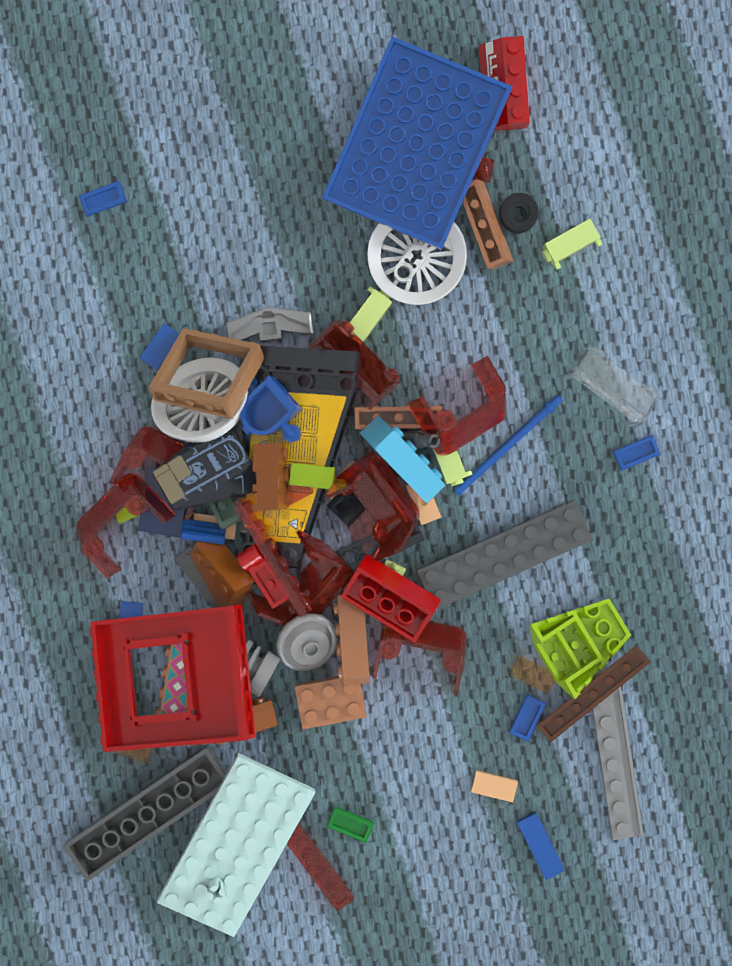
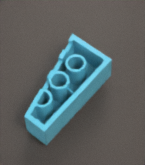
(403, 459)

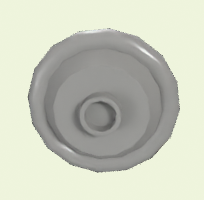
(307, 642)

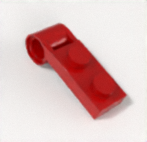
(254, 562)

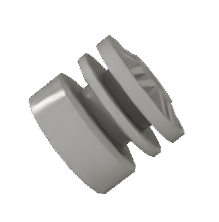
(260, 668)

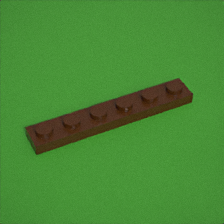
(594, 693)

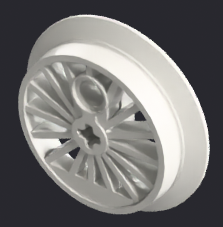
(454, 244)
(192, 376)

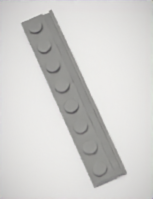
(617, 766)

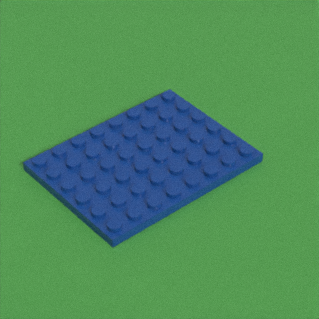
(417, 142)

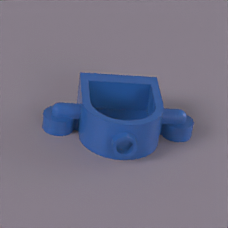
(270, 410)

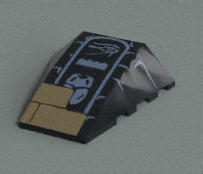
(206, 472)

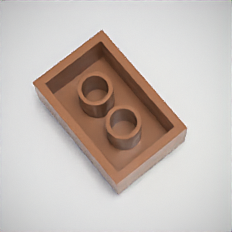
(329, 702)

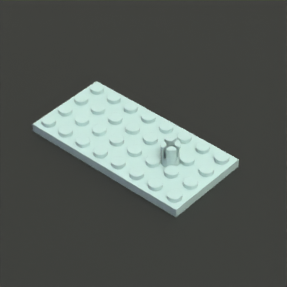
(236, 845)

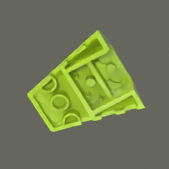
(579, 643)

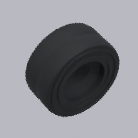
(530, 208)

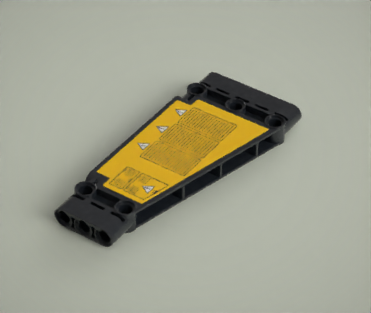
(322, 427)

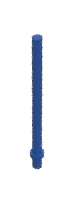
(548, 408)

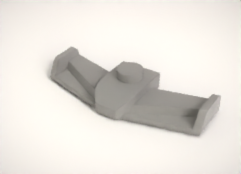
(269, 323)

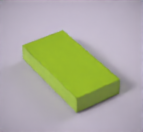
(312, 476)

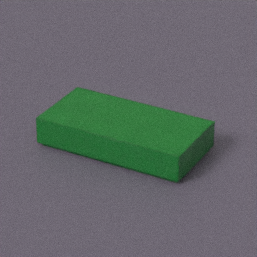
(350, 824)

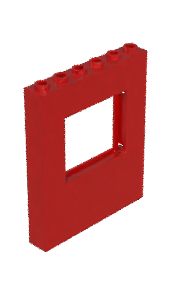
(213, 671)

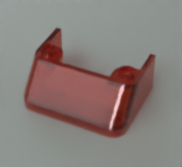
(373, 374)
(455, 433)
(153, 445)
(127, 492)
(383, 499)
(320, 581)
(435, 637)

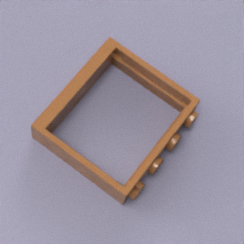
(201, 401)

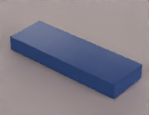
(540, 846)

